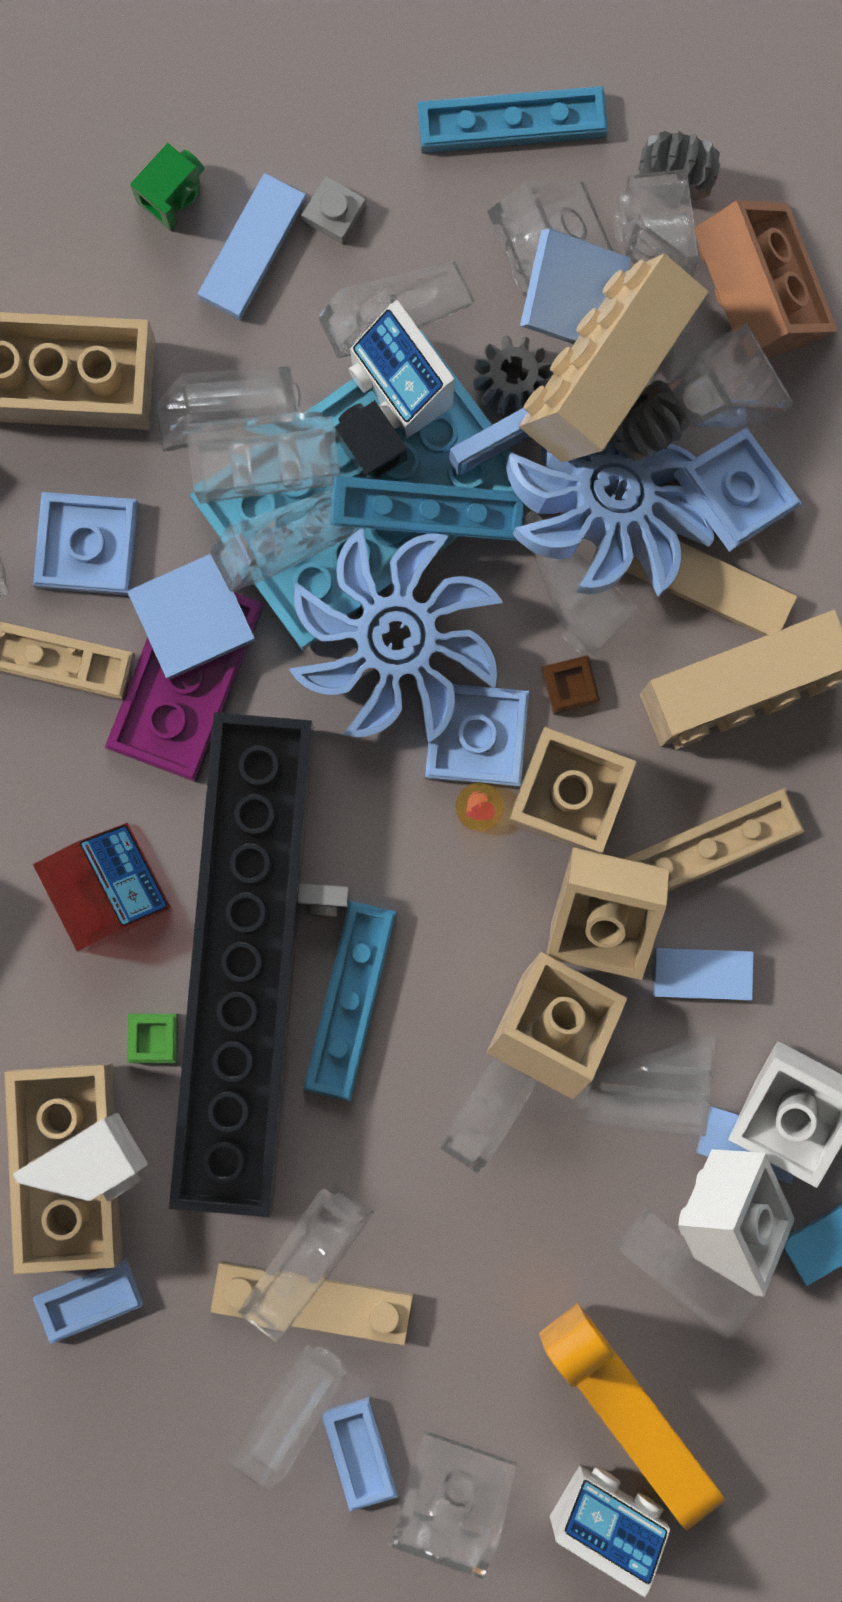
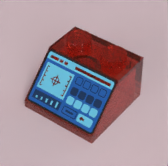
(102, 887)

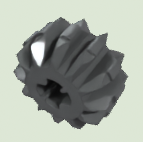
(680, 152)
(497, 368)
(651, 423)

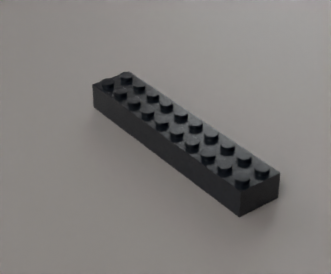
(242, 965)

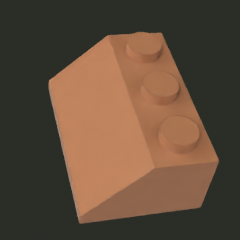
(765, 275)

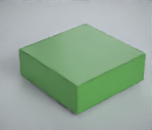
(152, 1038)

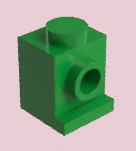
(168, 184)

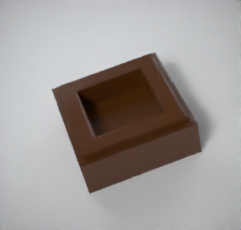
(570, 684)

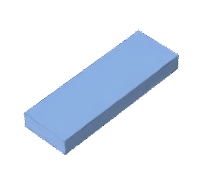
(252, 246)

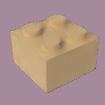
(571, 791)
(608, 913)
(557, 1026)

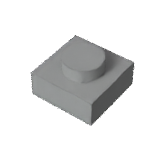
(333, 209)
(323, 899)

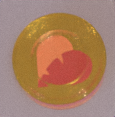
(479, 807)

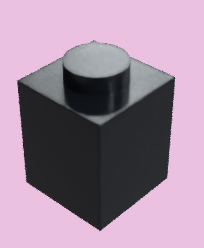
(370, 440)

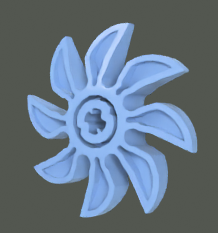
(614, 507)
(423, 640)

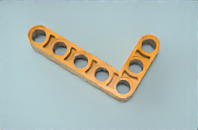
(631, 1416)

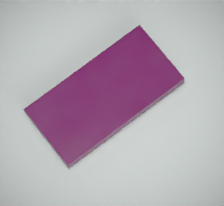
(172, 719)

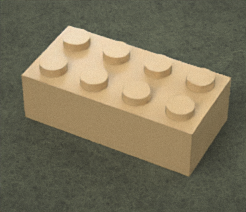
(612, 358)
(76, 370)
(744, 679)
(47, 1227)

